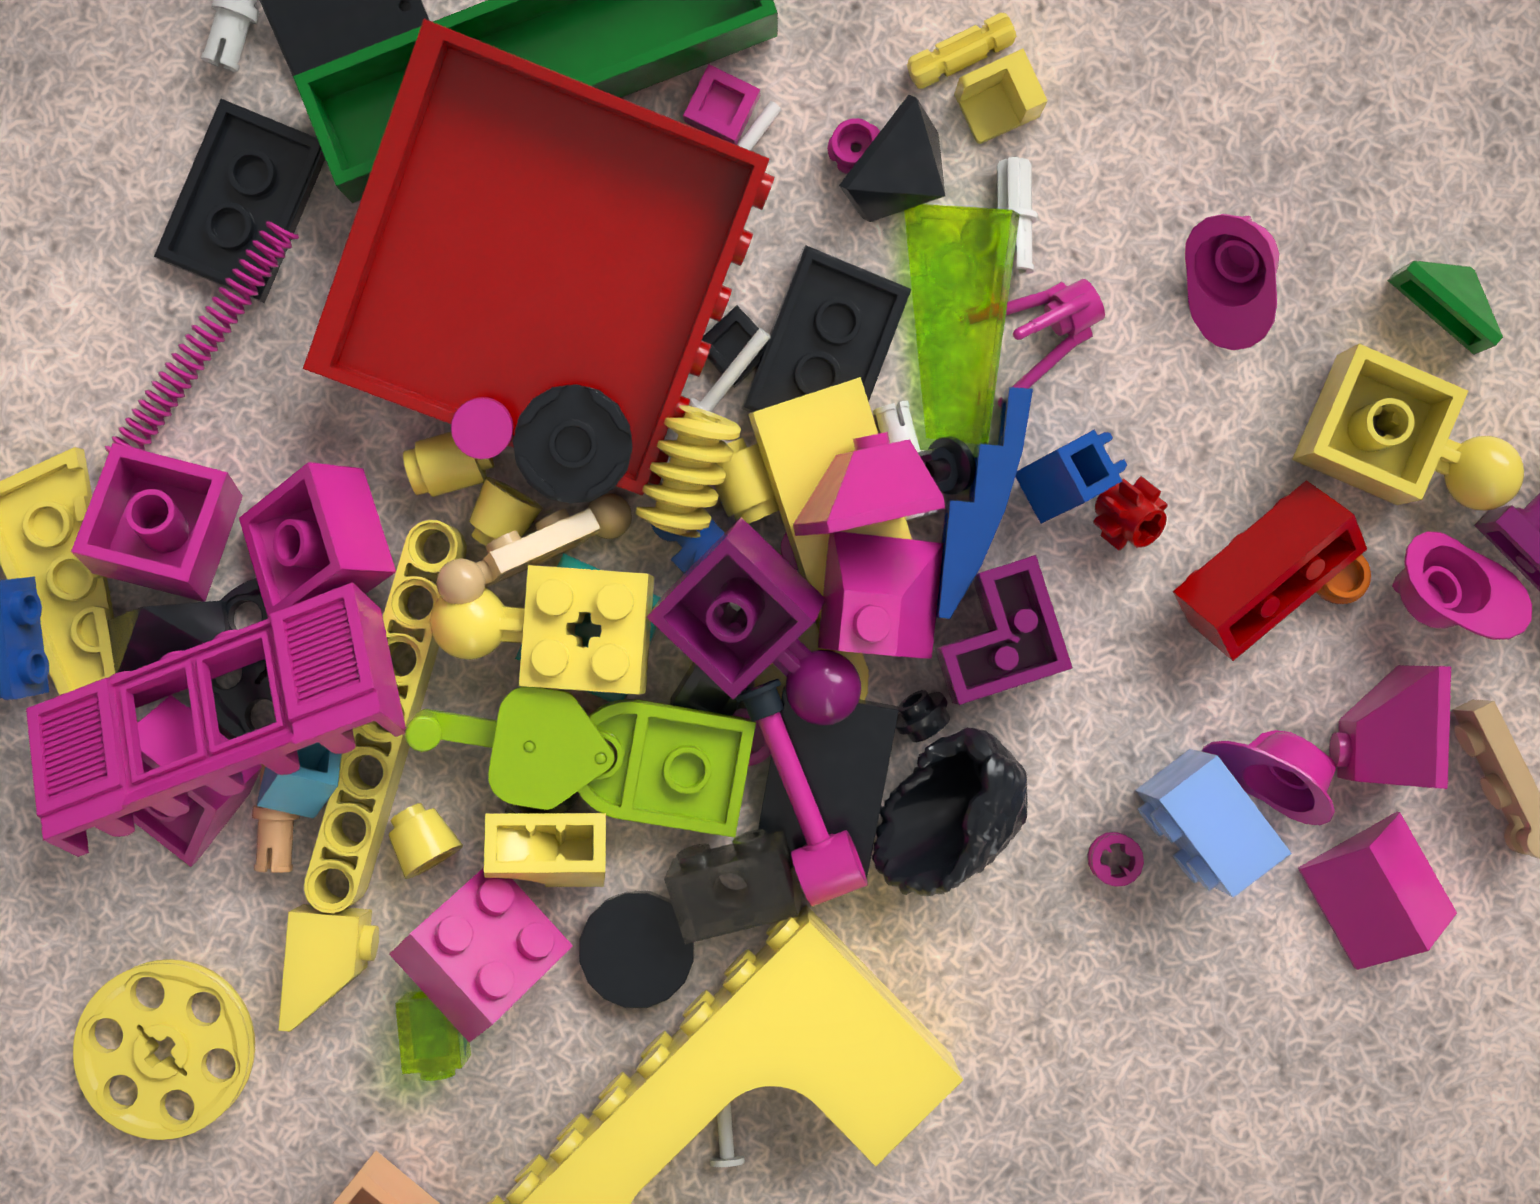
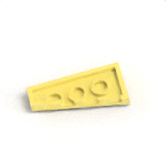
(37, 532)

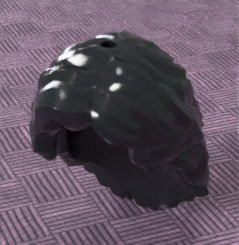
(951, 814)

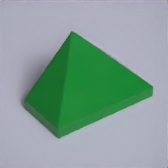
(1452, 299)

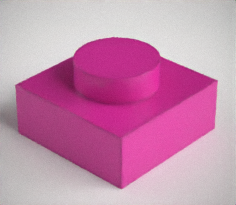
(721, 105)

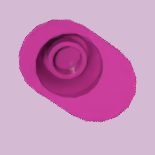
(1232, 280)
(1456, 586)
(1283, 773)

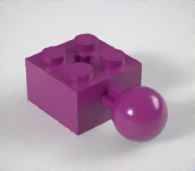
(773, 614)

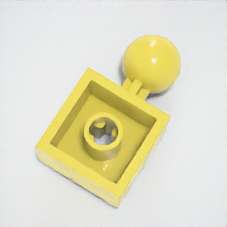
(1416, 421)
(546, 628)

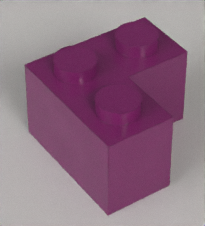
(1021, 638)

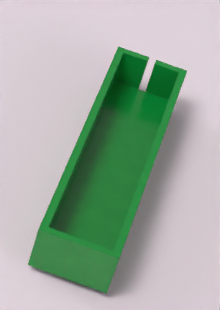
(596, 42)

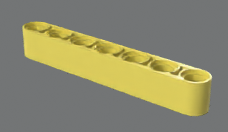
(375, 803)

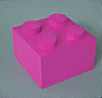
(158, 522)
(481, 952)

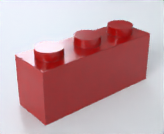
(1270, 569)

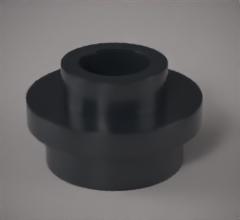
(922, 715)

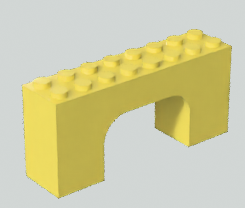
(786, 1018)

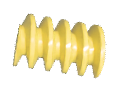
(689, 472)

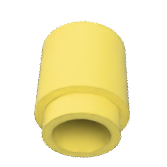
(441, 467)
(746, 484)

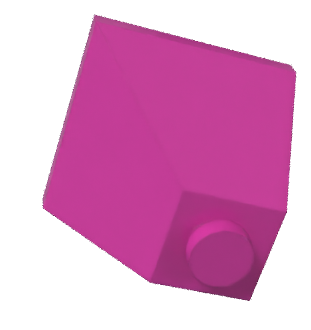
(869, 487)
(880, 595)
(1398, 730)

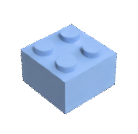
(1212, 823)

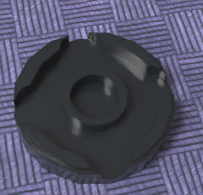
(572, 443)
(635, 950)

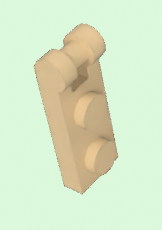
(1507, 777)

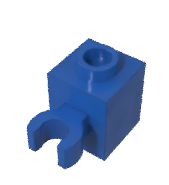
(1070, 476)

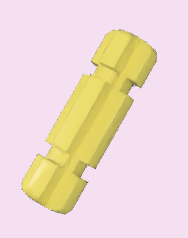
(961, 50)

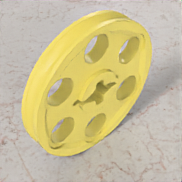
(136, 1058)

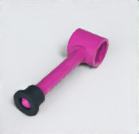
(827, 863)

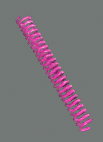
(206, 349)

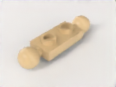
(508, 555)

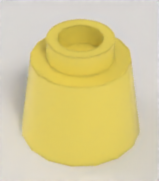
(501, 511)
(421, 840)

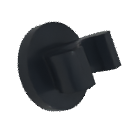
(950, 464)

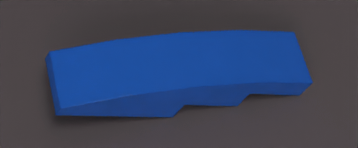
(973, 524)

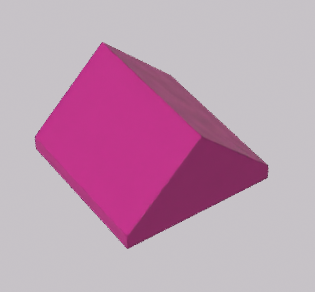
(1380, 894)

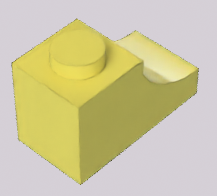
(547, 848)

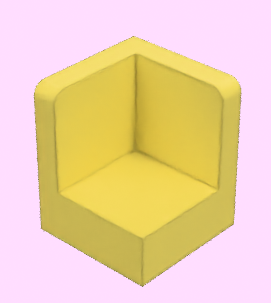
(1000, 96)

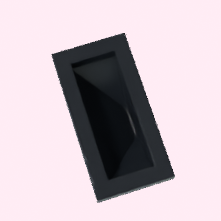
(898, 167)
(153, 631)

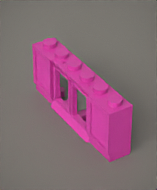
(325, 678)

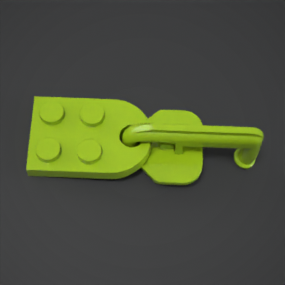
(669, 768)

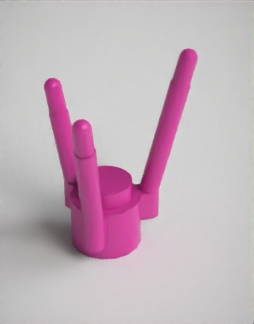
(1068, 311)

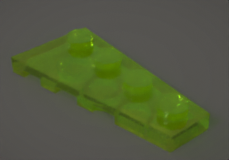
(960, 305)

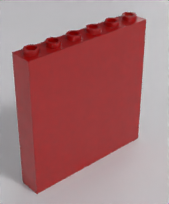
(535, 246)

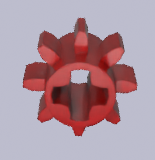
(1131, 514)

